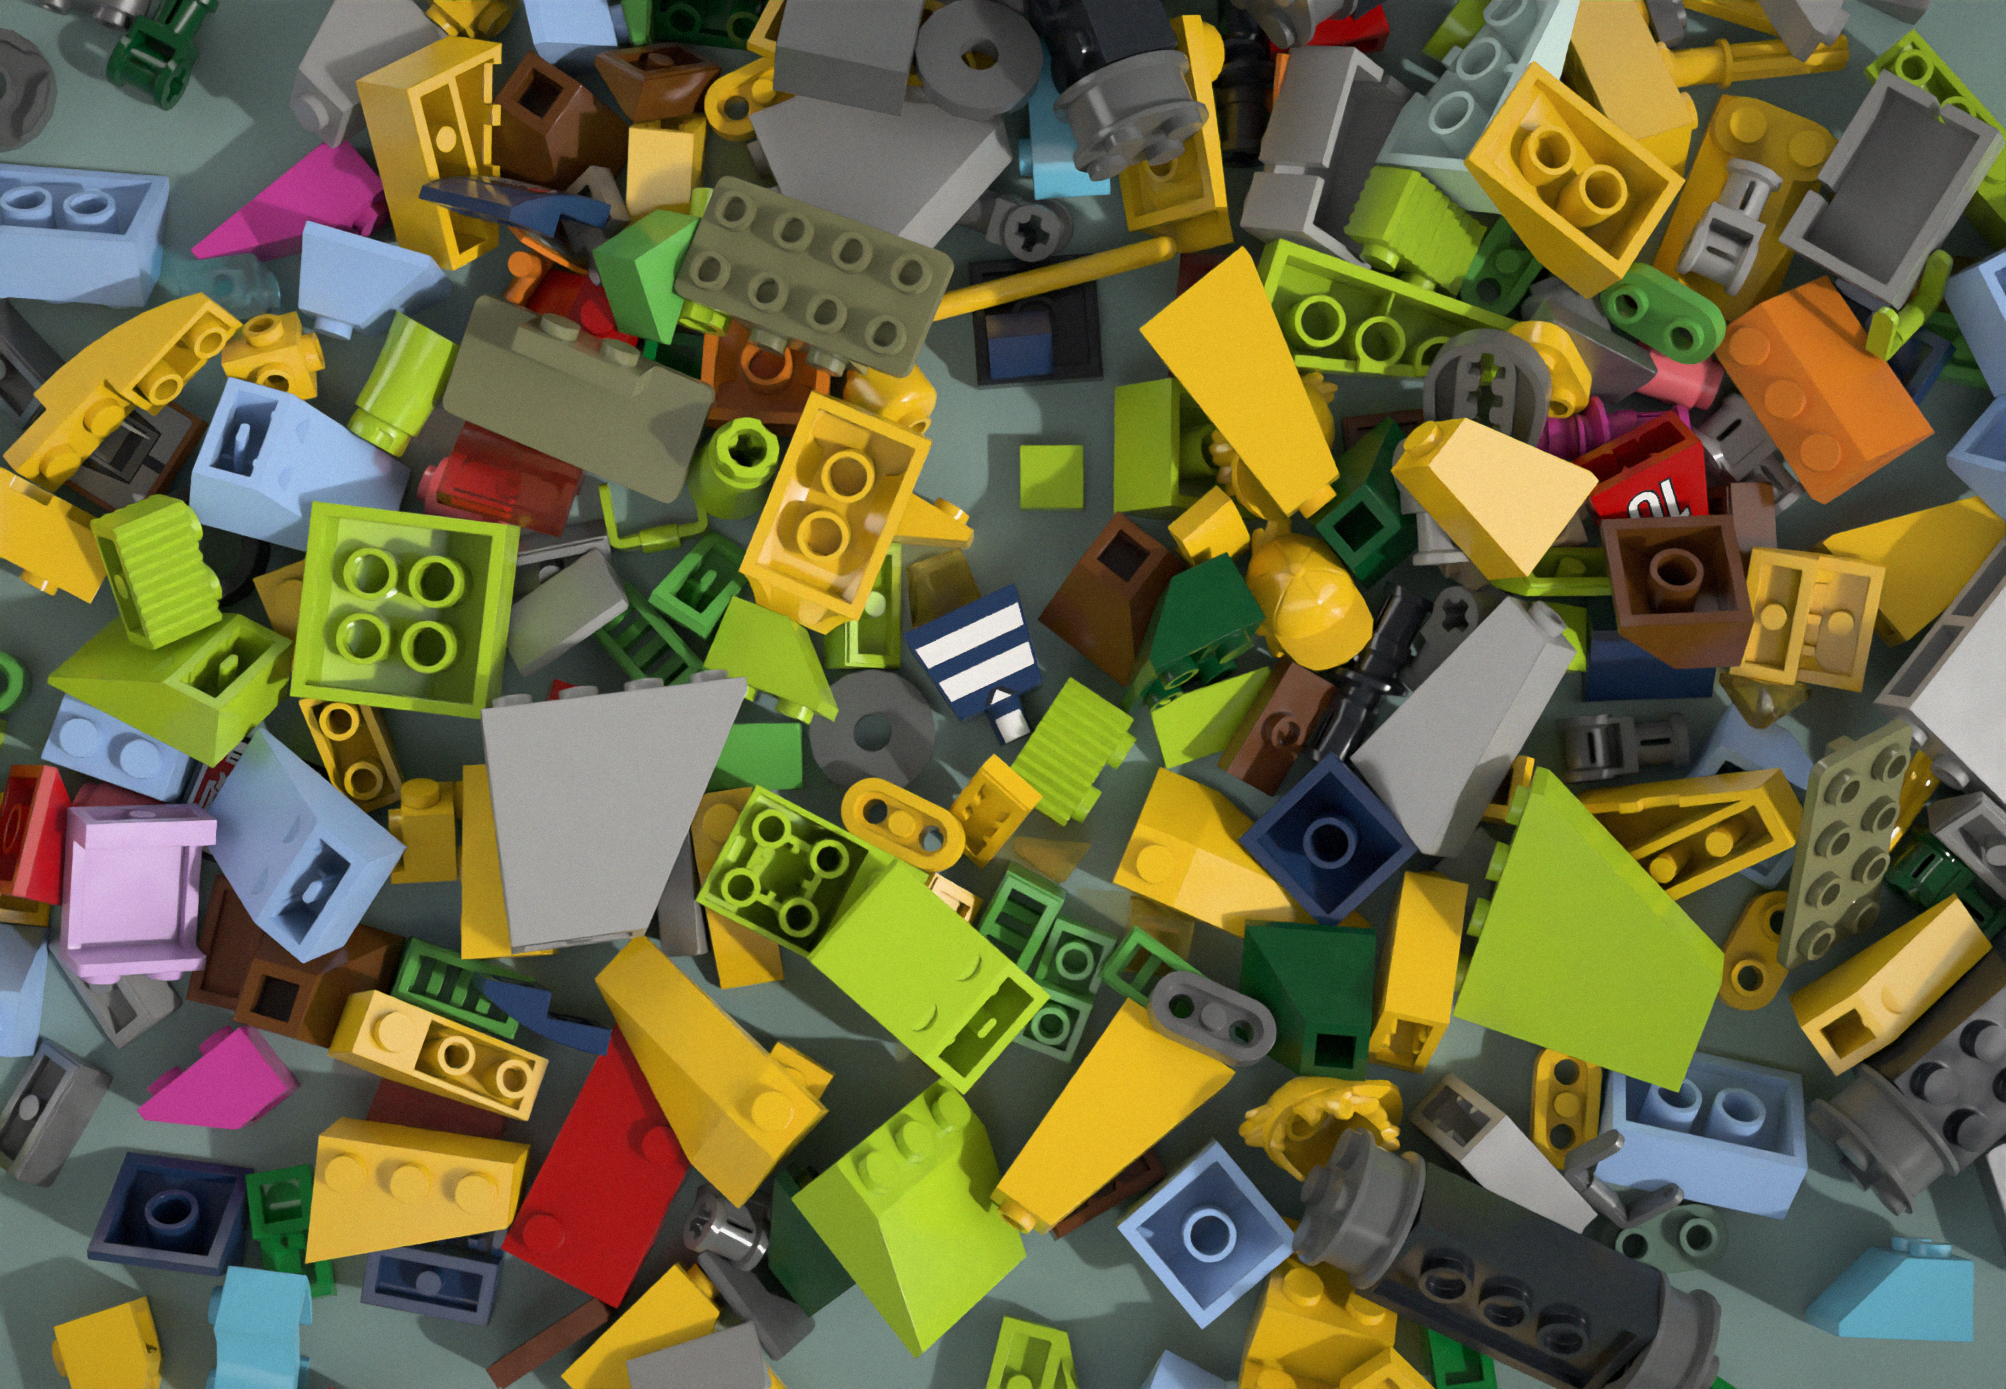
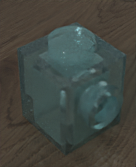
(233, 282)

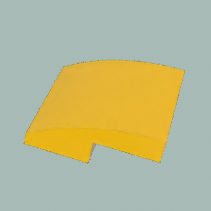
(1811, 617)

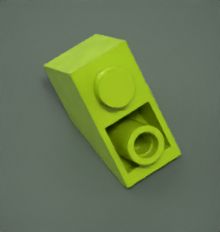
(774, 658)

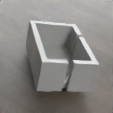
(1321, 148)
(1896, 189)

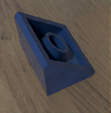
(1625, 671)
(1329, 841)
(174, 1216)

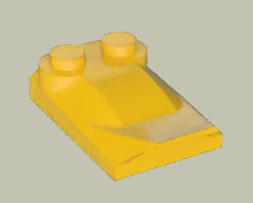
(1767, 136)
(1187, 193)
(832, 512)

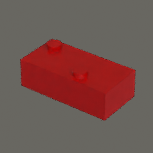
(603, 1183)

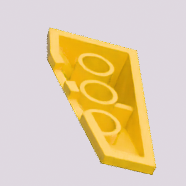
(1193, 863)
(713, 1080)

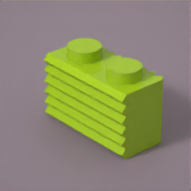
(1414, 230)
(158, 570)
(1071, 750)

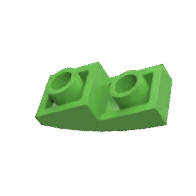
(1068, 975)

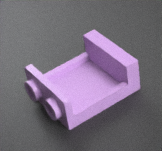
(133, 890)

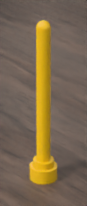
(1056, 276)

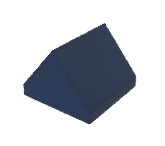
(1020, 345)

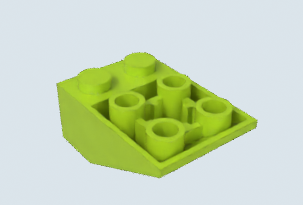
(190, 693)
(790, 872)
(928, 976)

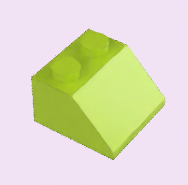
(1162, 452)

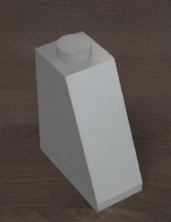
(349, 45)
(1496, 1153)

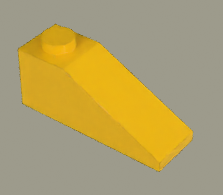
(739, 952)

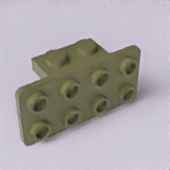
(814, 280)
(578, 397)
(1844, 842)

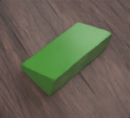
(761, 756)

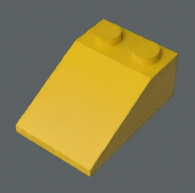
(1570, 182)

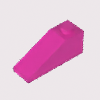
(323, 187)

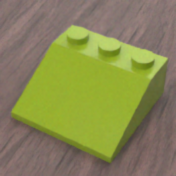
(404, 610)
(917, 1216)

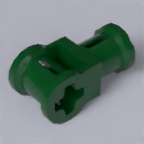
(162, 48)
(1930, 872)

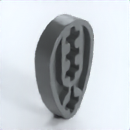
(1520, 383)

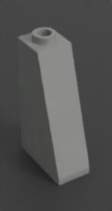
(1466, 724)

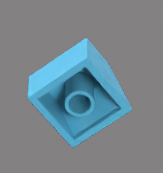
(1900, 1294)

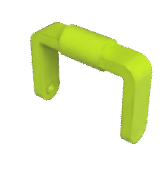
(1892, 330)
(654, 538)

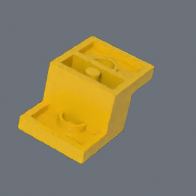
(1310, 1328)

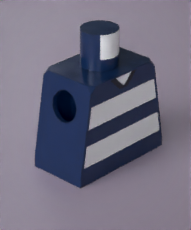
(982, 662)

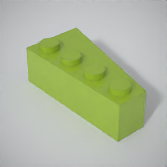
(1360, 320)

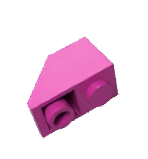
(227, 1087)

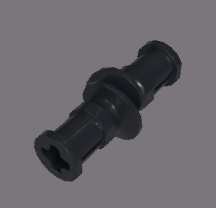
(1241, 86)
(1371, 676)

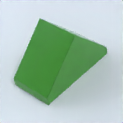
(641, 273)
(702, 586)

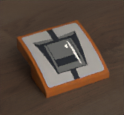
(138, 457)

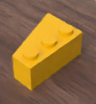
(1630, 78)
(428, 123)
(48, 539)
(1700, 826)
(483, 907)
(409, 1187)

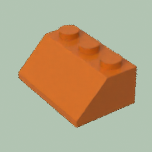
(1819, 390)

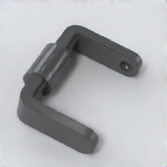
(1602, 1197)

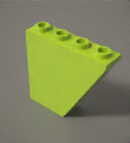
(1585, 946)

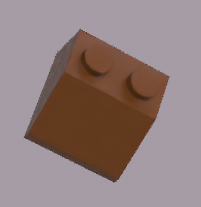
(1679, 588)

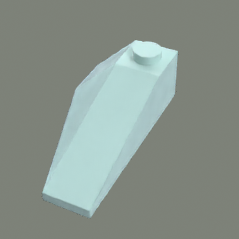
(1443, 127)

